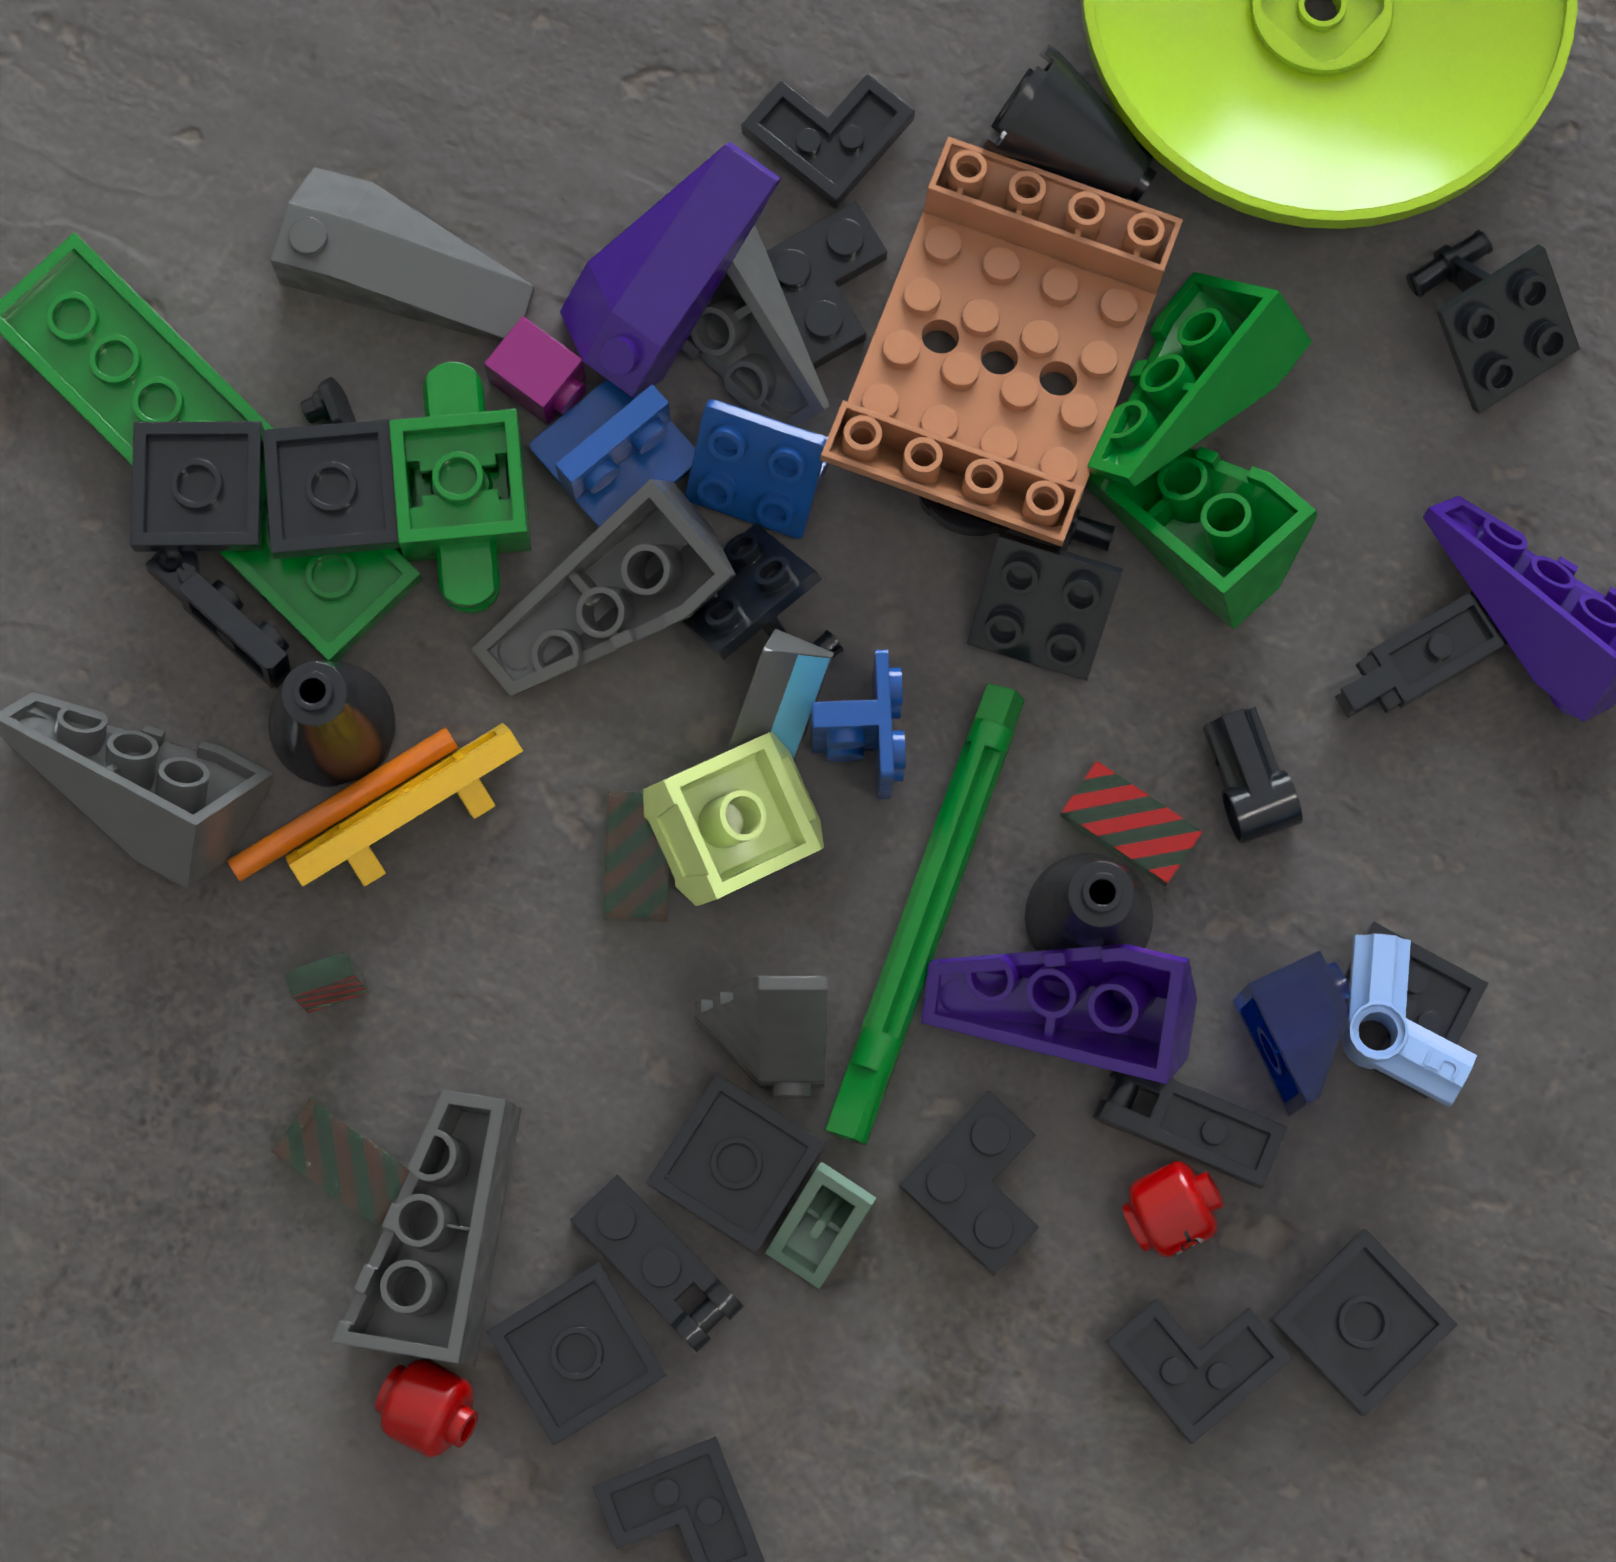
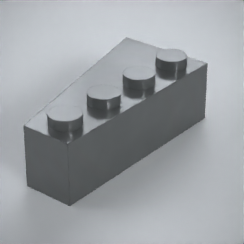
(439, 1238)

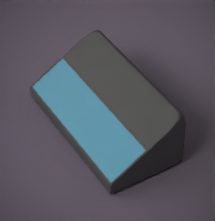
(783, 691)

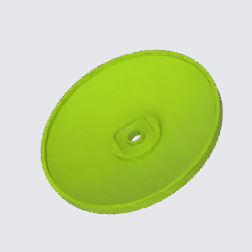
(1335, 115)

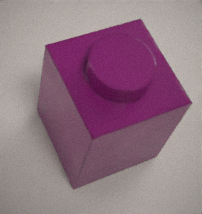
(536, 371)

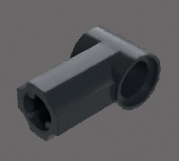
(1256, 793)

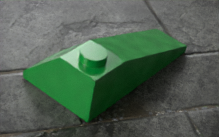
(1211, 359)
(1214, 528)

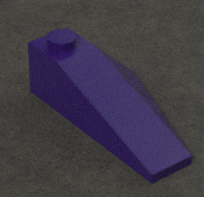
(661, 271)
(1545, 614)
(1083, 1004)

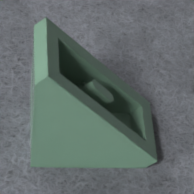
(821, 1225)

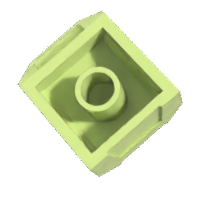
(733, 819)

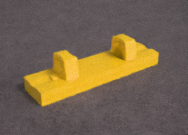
(451, 775)

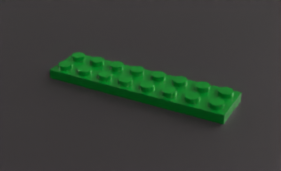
(129, 366)

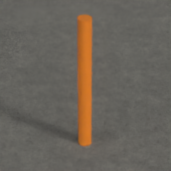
(342, 804)

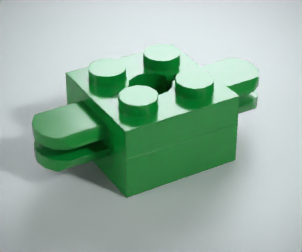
(460, 486)

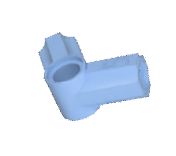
(1380, 994)

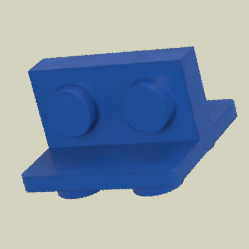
(612, 448)
(756, 468)
(856, 726)

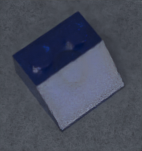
(1296, 1025)

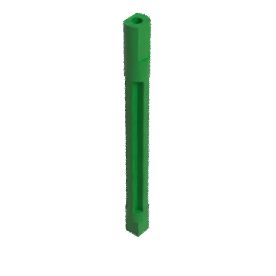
(925, 916)

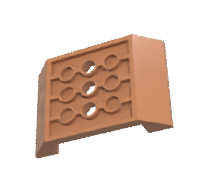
(1018, 270)

